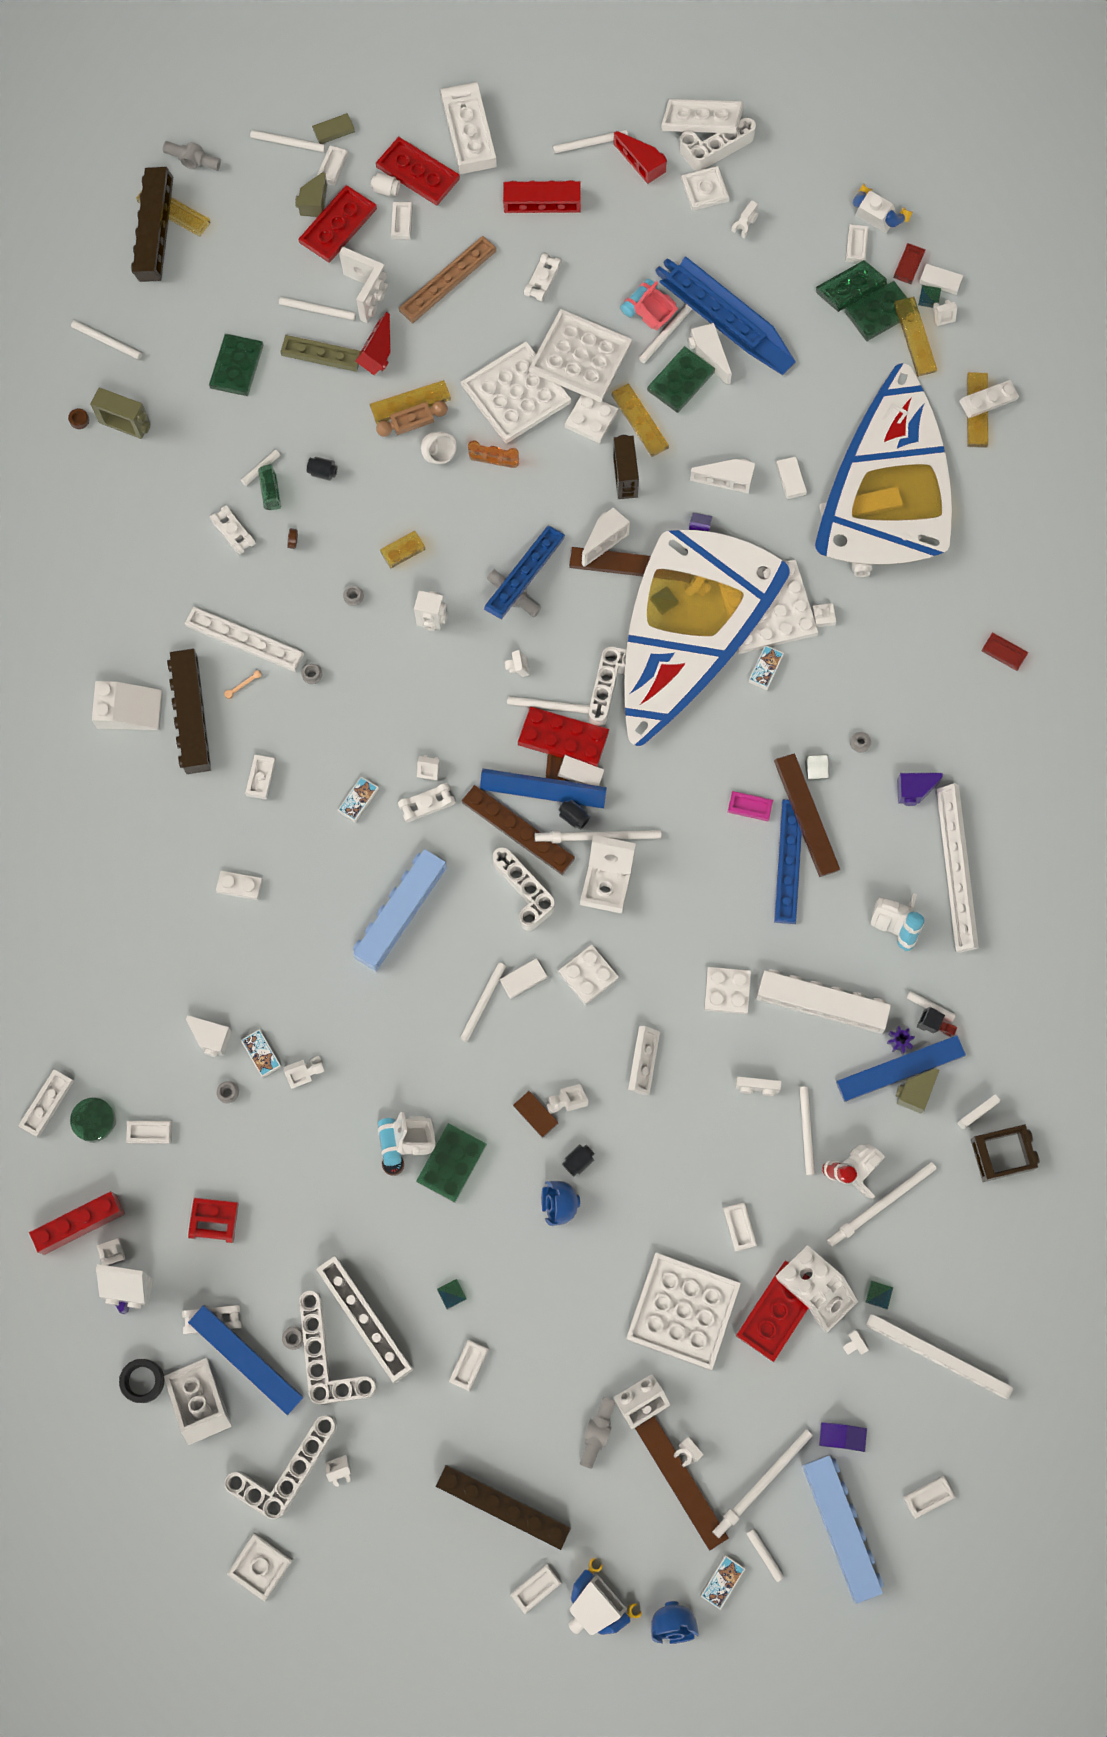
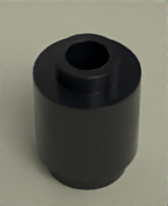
(321, 468)
(573, 814)
(578, 1160)

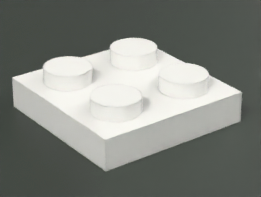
(591, 418)
(588, 974)
(727, 990)

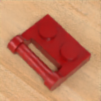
(213, 1212)

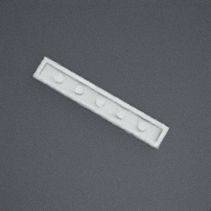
(244, 639)

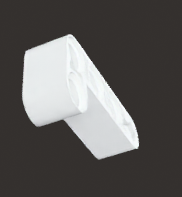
(706, 153)
(606, 687)
(520, 885)

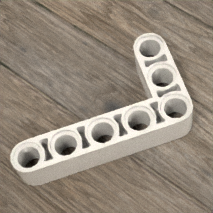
(322, 1358)
(289, 1474)

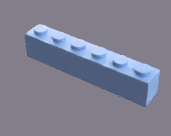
(399, 910)
(842, 1529)

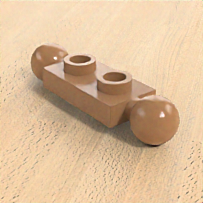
(411, 418)

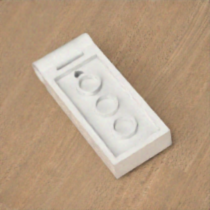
(468, 128)

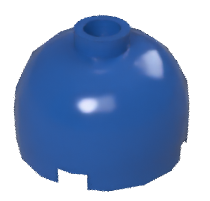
(560, 1202)
(673, 1623)

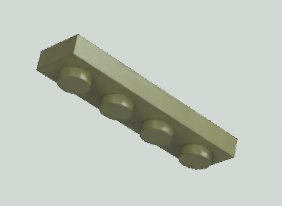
(320, 353)

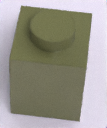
(312, 196)
(916, 1091)

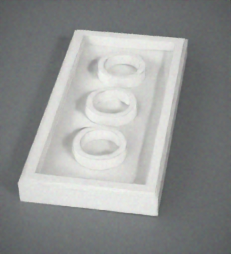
(702, 116)

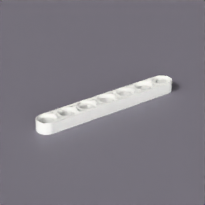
(939, 1356)

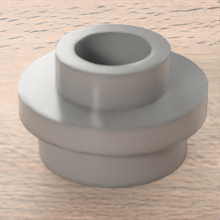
(350, 591)
(311, 668)
(860, 747)
(223, 1087)
(286, 1338)

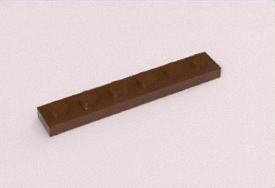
(517, 829)

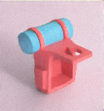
(650, 305)

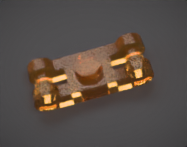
(493, 455)

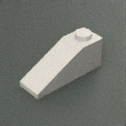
(709, 348)
(729, 474)
(608, 531)

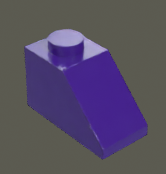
(916, 786)

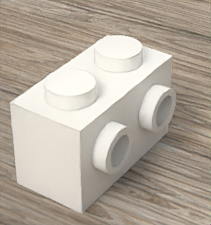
(430, 610)
(641, 1401)

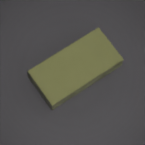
(333, 128)

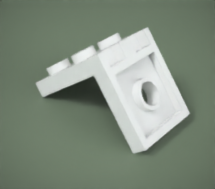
(367, 272)
(609, 867)
(824, 1293)

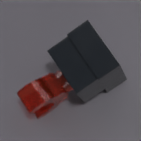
(933, 1022)

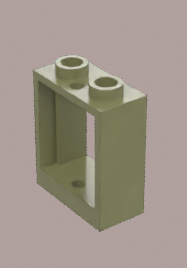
(120, 413)

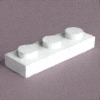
(989, 399)
(644, 1060)
(46, 1103)

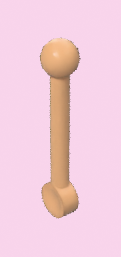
(229, 693)

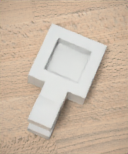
(748, 216)
(300, 1073)
(570, 1097)

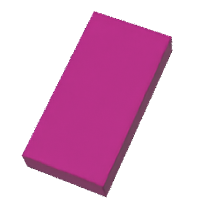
(750, 806)

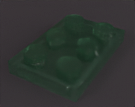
(851, 285)
(876, 311)
(236, 365)
(681, 379)
(451, 1163)

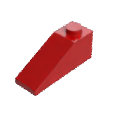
(642, 156)
(377, 347)

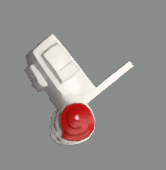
(855, 1168)

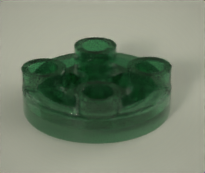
(92, 1119)

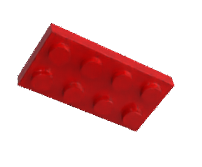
(417, 171)
(337, 223)
(563, 736)
(773, 1319)

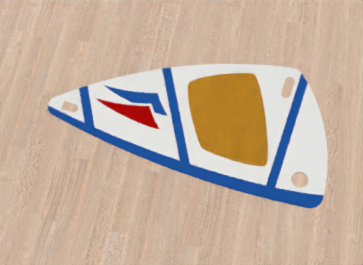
(891, 483)
(691, 621)

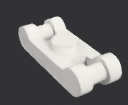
(543, 277)
(232, 530)
(426, 803)
(218, 1311)

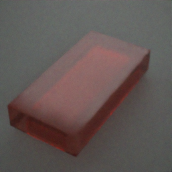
(909, 263)
(1004, 651)

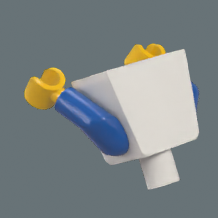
(878, 211)
(596, 1606)

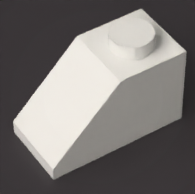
(210, 1036)

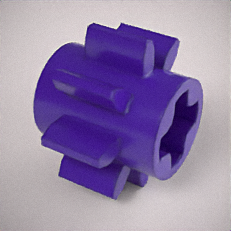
(903, 1035)

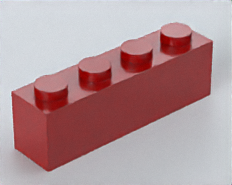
(542, 196)
(76, 1223)

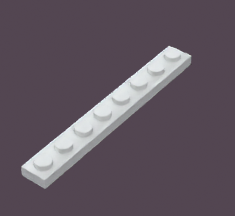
(957, 868)

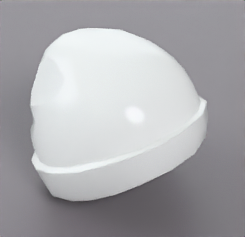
(438, 447)

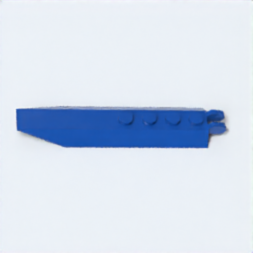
(727, 313)

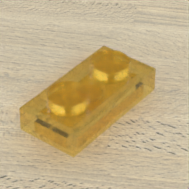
(402, 549)

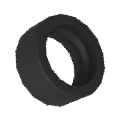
(124, 1381)

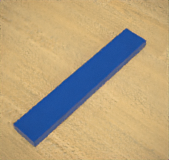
(524, 572)
(542, 788)
(788, 866)
(900, 1068)
(245, 1360)

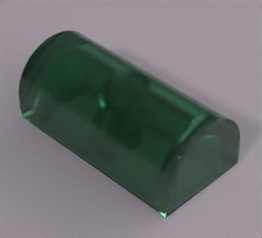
(269, 488)

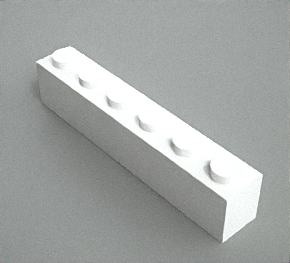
(823, 1001)
(364, 1319)

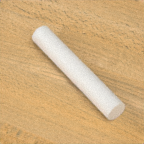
(254, 473)
(926, 1004)
(765, 1555)

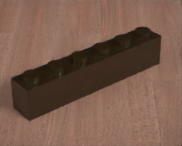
(152, 224)
(190, 711)
(503, 1507)

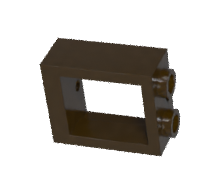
(625, 467)
(982, 1156)

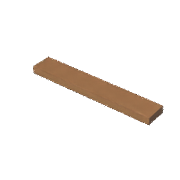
(447, 279)

